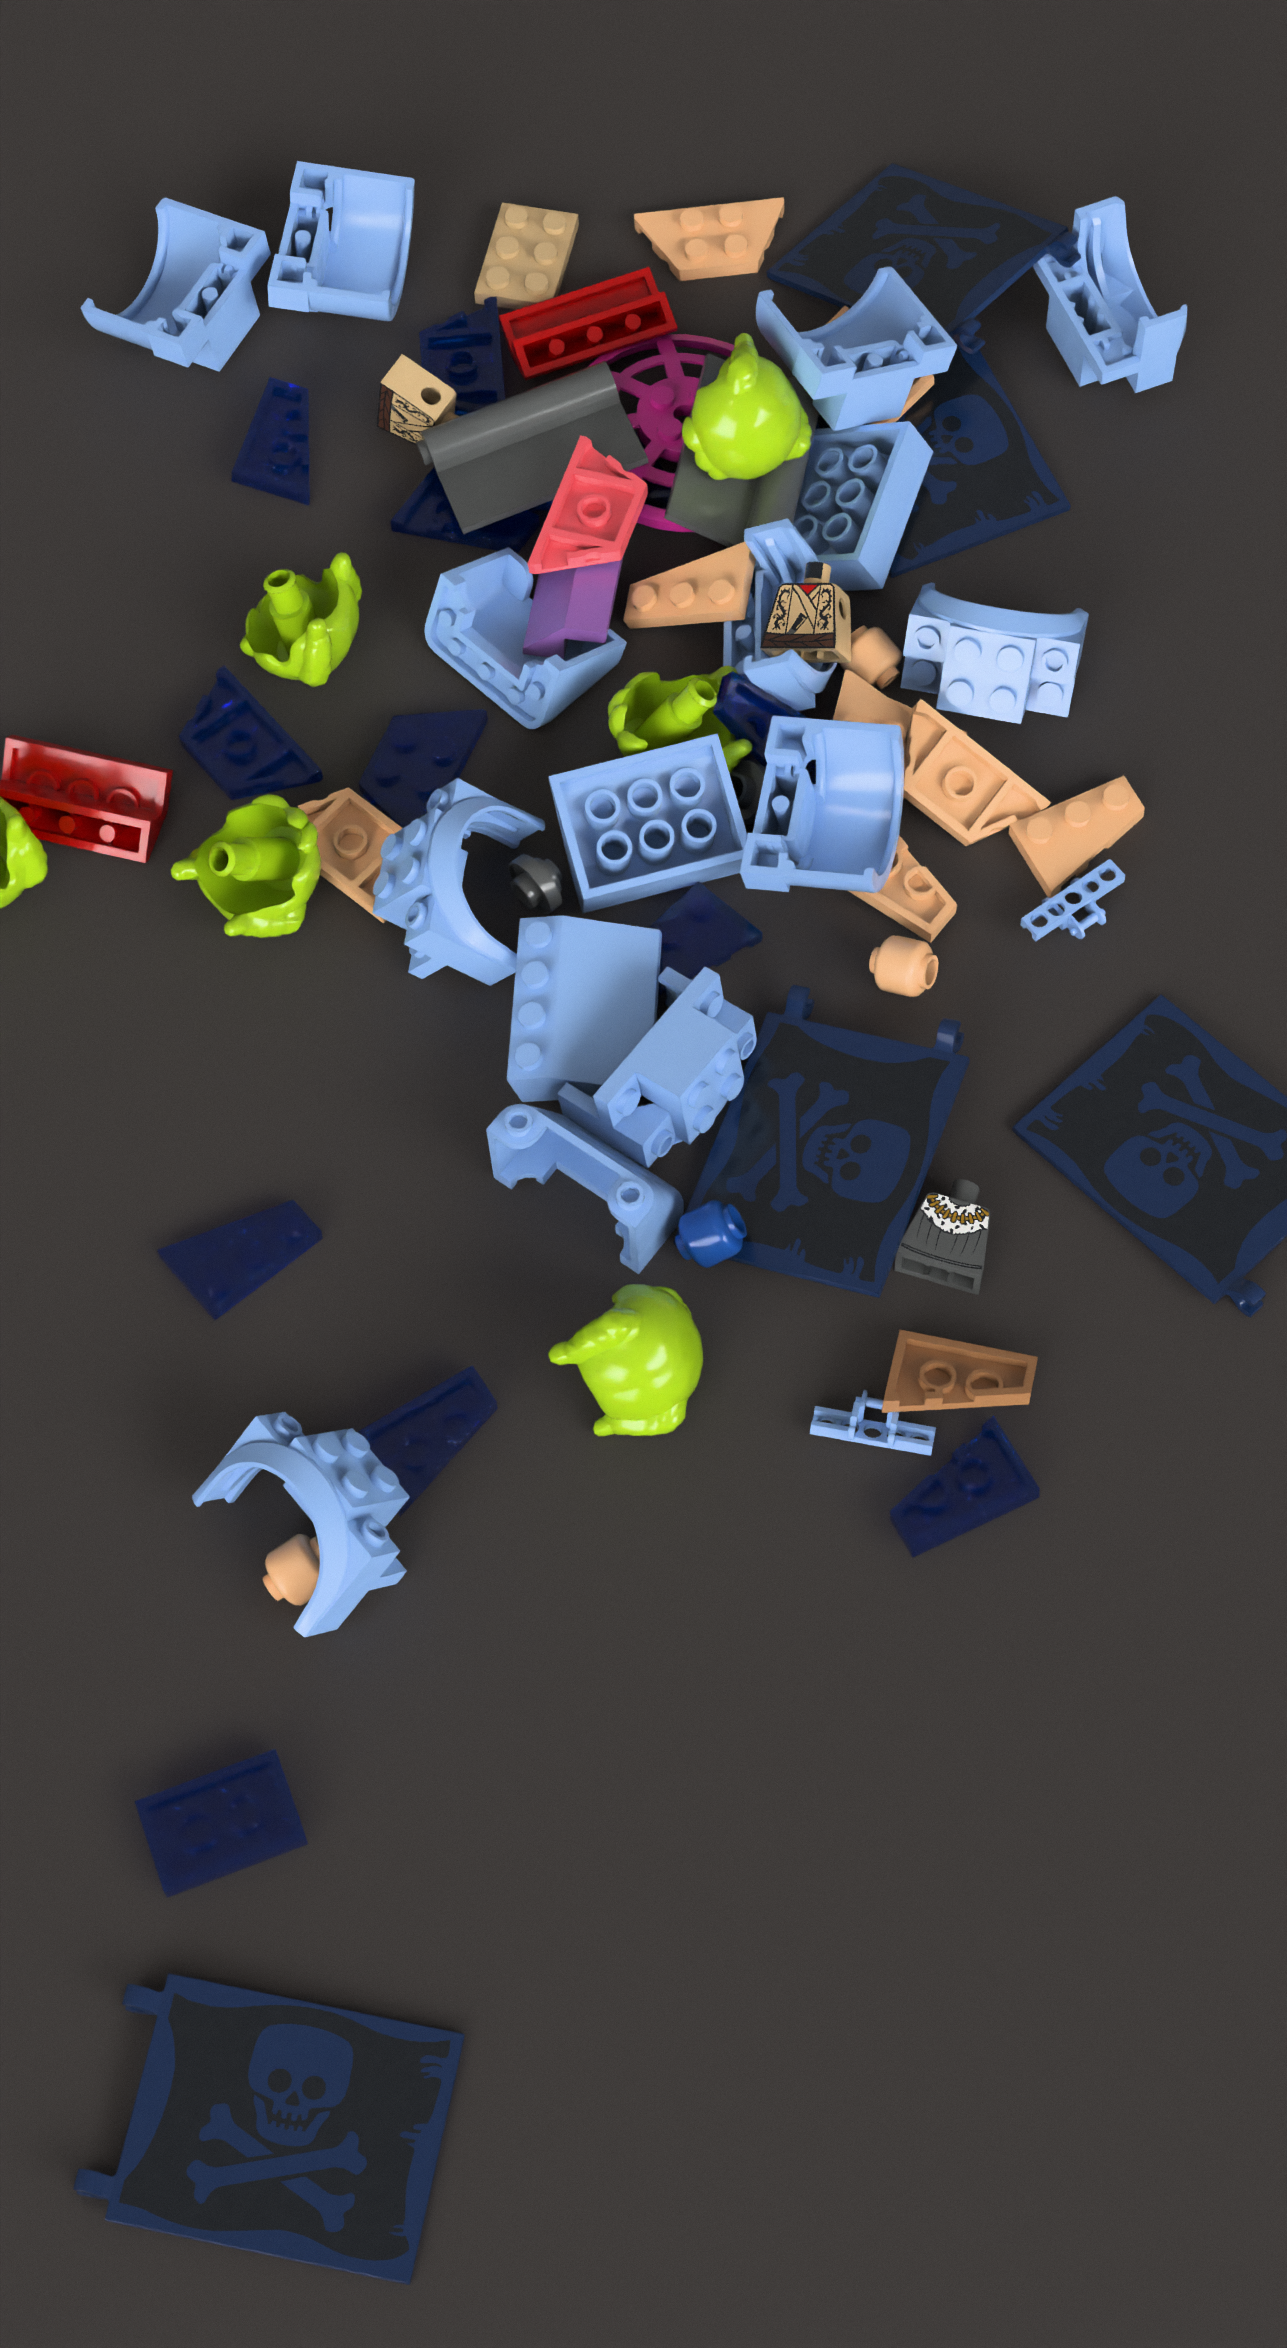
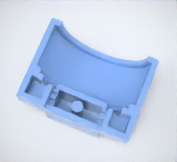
(363, 258)
(197, 292)
(865, 358)
(833, 830)

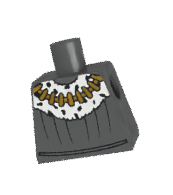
(947, 1239)

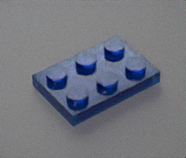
(221, 1823)

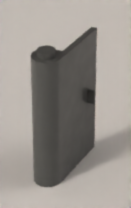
(520, 447)
(730, 505)

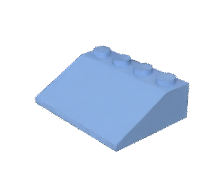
(860, 498)
(649, 823)
(579, 1002)

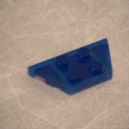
(467, 356)
(244, 744)
(418, 758)

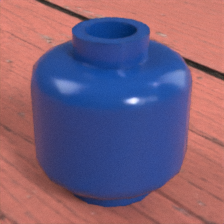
(710, 1233)

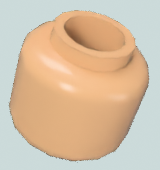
(873, 656)
(904, 966)
(293, 1569)

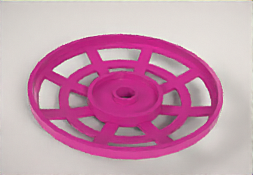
(661, 405)

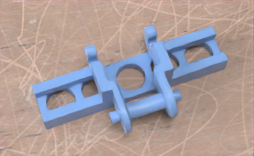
(1064, 919)
(891, 1427)

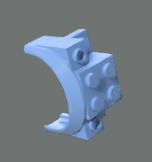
(1101, 310)
(992, 657)
(424, 879)
(681, 1065)
(341, 1492)

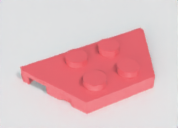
(589, 513)

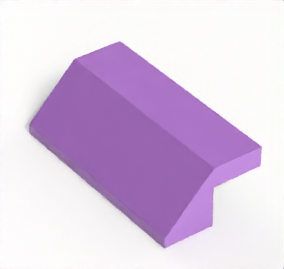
(571, 606)

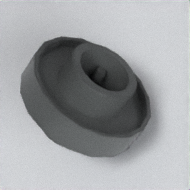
(747, 784)
(536, 883)

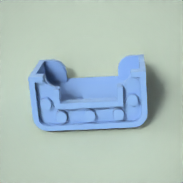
(481, 629)
(538, 1141)

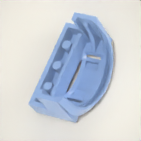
(780, 559)

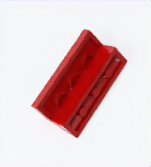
(587, 323)
(86, 797)

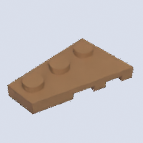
(955, 1375)

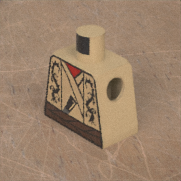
(413, 401)
(810, 619)

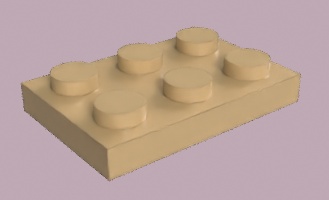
(526, 256)

